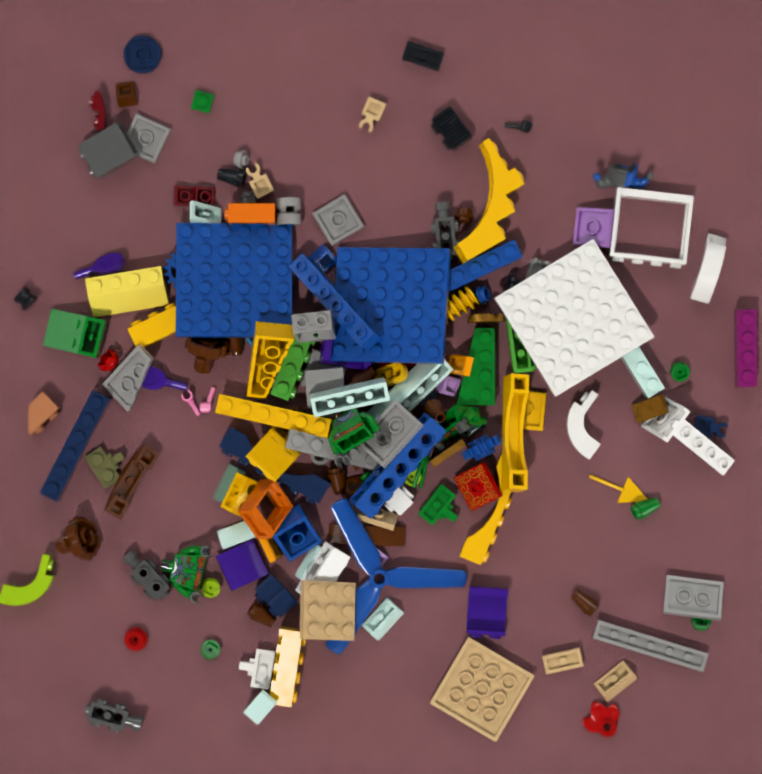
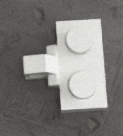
(259, 668)

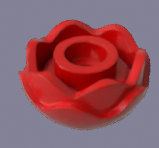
(108, 361)
(140, 634)

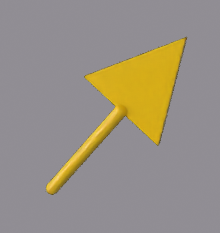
(629, 493)

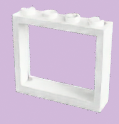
(686, 200)

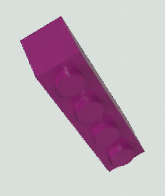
(745, 348)

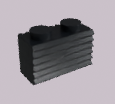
(451, 129)

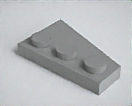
(129, 376)

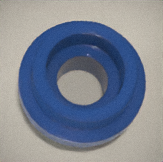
(482, 294)

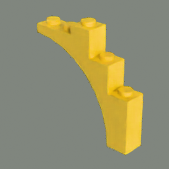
(498, 206)

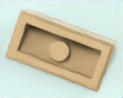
(615, 681)

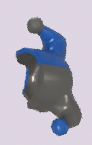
(622, 176)

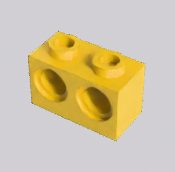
(238, 493)

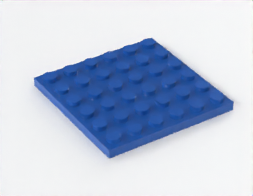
(232, 278)
(400, 297)

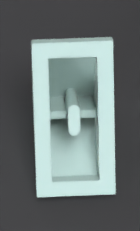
(204, 213)
(260, 707)

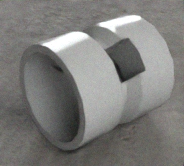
(288, 217)

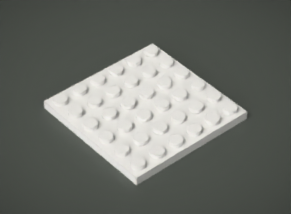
(574, 317)

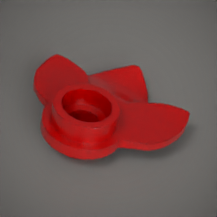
(599, 717)

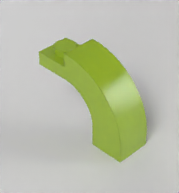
(22, 595)

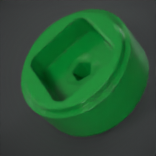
(679, 371)
(700, 624)
(210, 649)

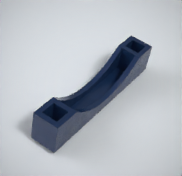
(74, 446)
(309, 485)

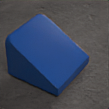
(323, 258)

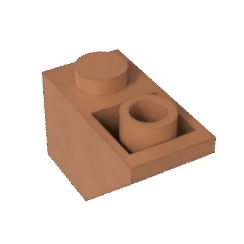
(40, 412)

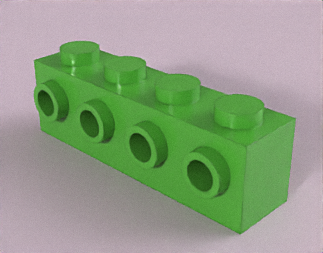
(291, 370)

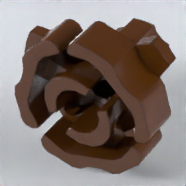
(206, 351)
(79, 539)

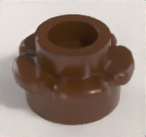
(464, 215)

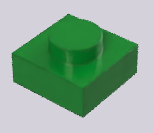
(202, 102)

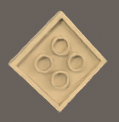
(327, 610)

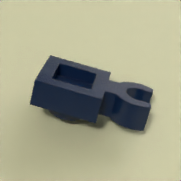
(707, 426)

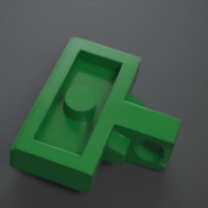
(439, 506)

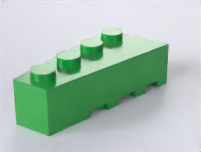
(480, 386)

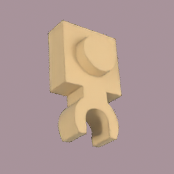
(372, 111)
(260, 184)

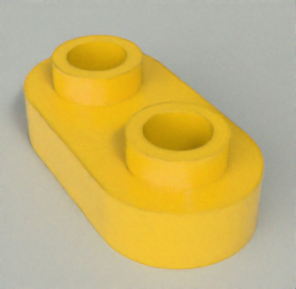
(394, 373)

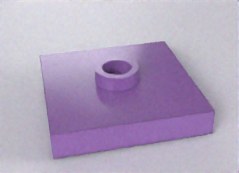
(593, 224)

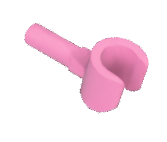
(191, 402)
(205, 407)

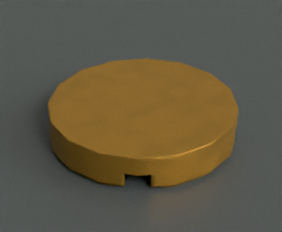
(485, 318)

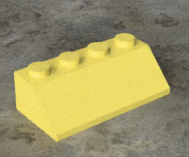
(127, 291)

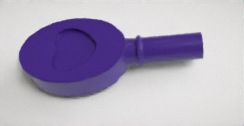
(105, 265)
(157, 379)

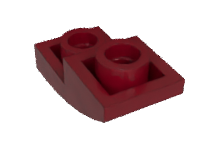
(98, 106)
(183, 195)

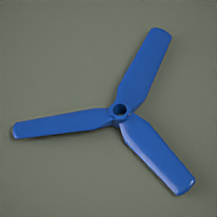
(369, 560)

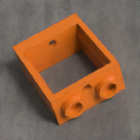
(251, 213)
(252, 516)

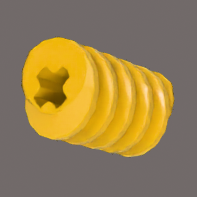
(460, 303)

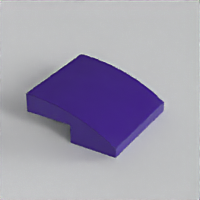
(242, 565)

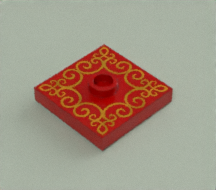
(478, 486)

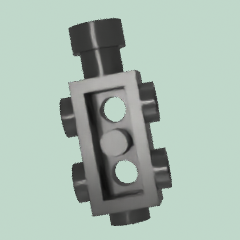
(443, 219)
(150, 579)
(108, 716)

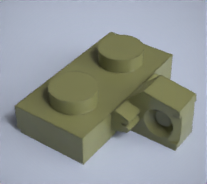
(105, 466)

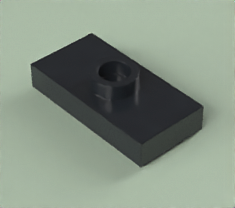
(422, 56)

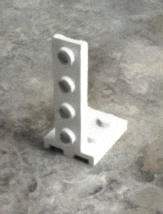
(675, 425)

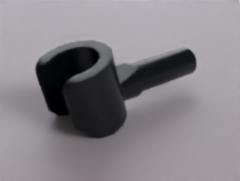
(524, 127)

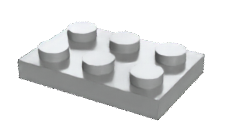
(399, 426)
(693, 597)

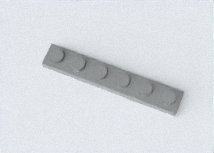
(320, 447)
(650, 645)

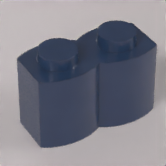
(275, 595)

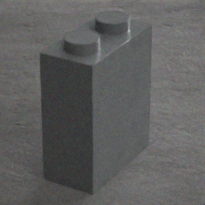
(108, 150)

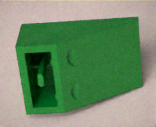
(75, 333)

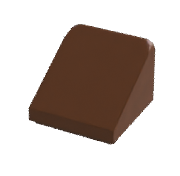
(126, 94)
(352, 485)

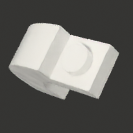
(709, 268)
(575, 426)

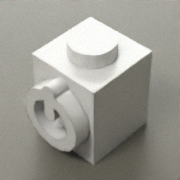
(400, 501)

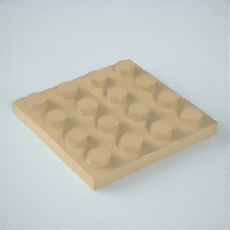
(482, 689)

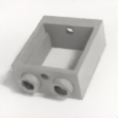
(308, 324)

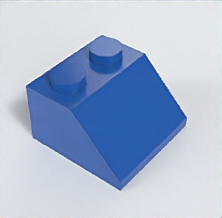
(296, 534)

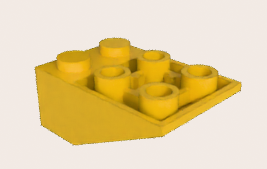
(271, 454)

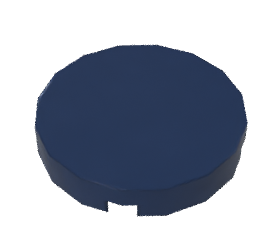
(142, 54)

